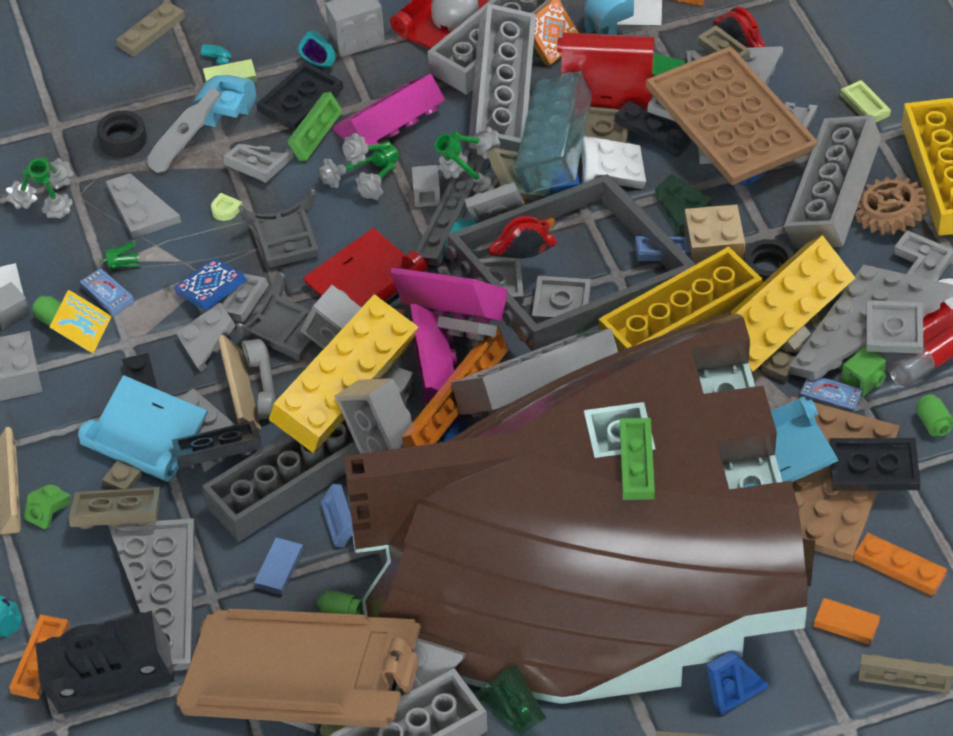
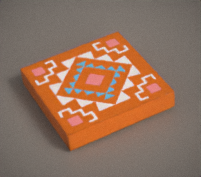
(549, 25)

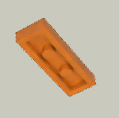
(900, 564)
(26, 677)

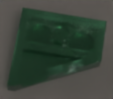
(678, 196)
(512, 701)

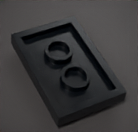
(297, 95)
(217, 444)
(874, 464)

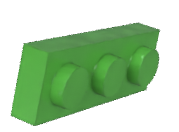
(315, 126)
(637, 459)

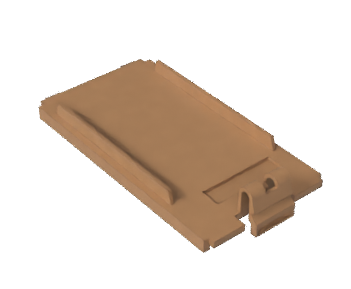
(300, 667)

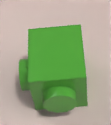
(864, 371)

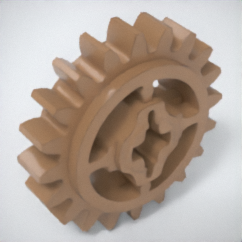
(891, 209)

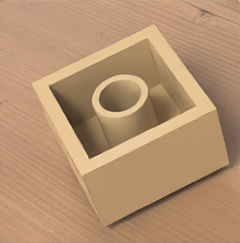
(713, 230)

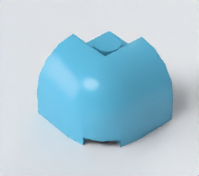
(604, 15)
(236, 97)

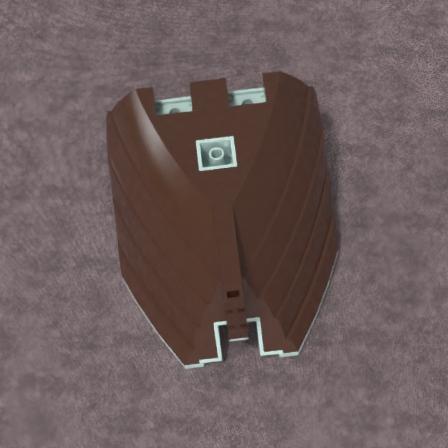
(535, 561)

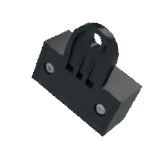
(104, 661)

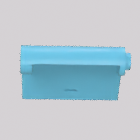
(139, 431)
(799, 441)

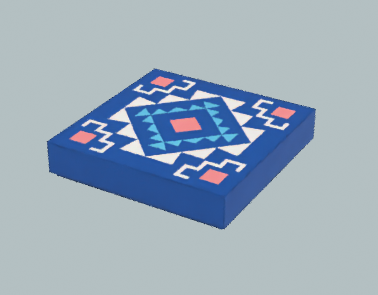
(210, 284)

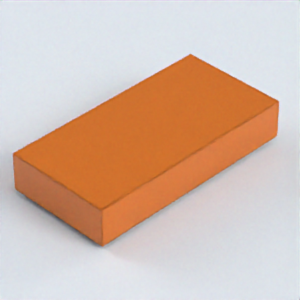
(847, 621)

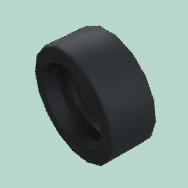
(125, 146)
(766, 249)

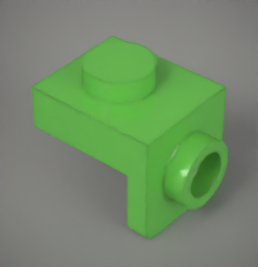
(43, 503)

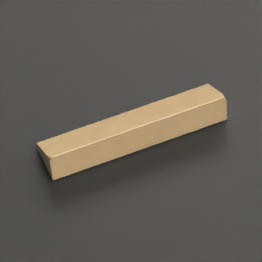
(238, 382)
(9, 488)

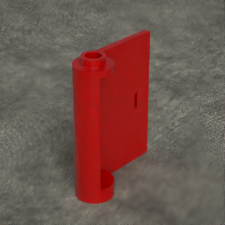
(416, 23)
(611, 66)
(364, 269)

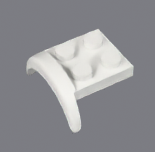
(617, 159)

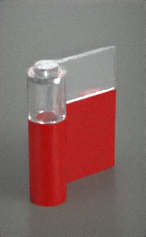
(937, 349)

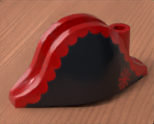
(741, 26)
(523, 239)

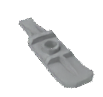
(173, 140)

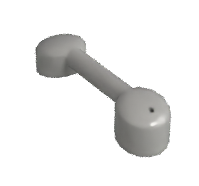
(257, 355)

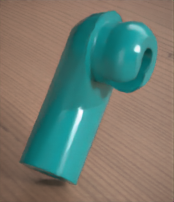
(222, 55)

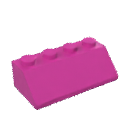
(393, 111)
(451, 295)
(432, 352)

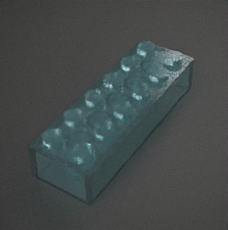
(553, 132)

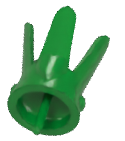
(116, 259)

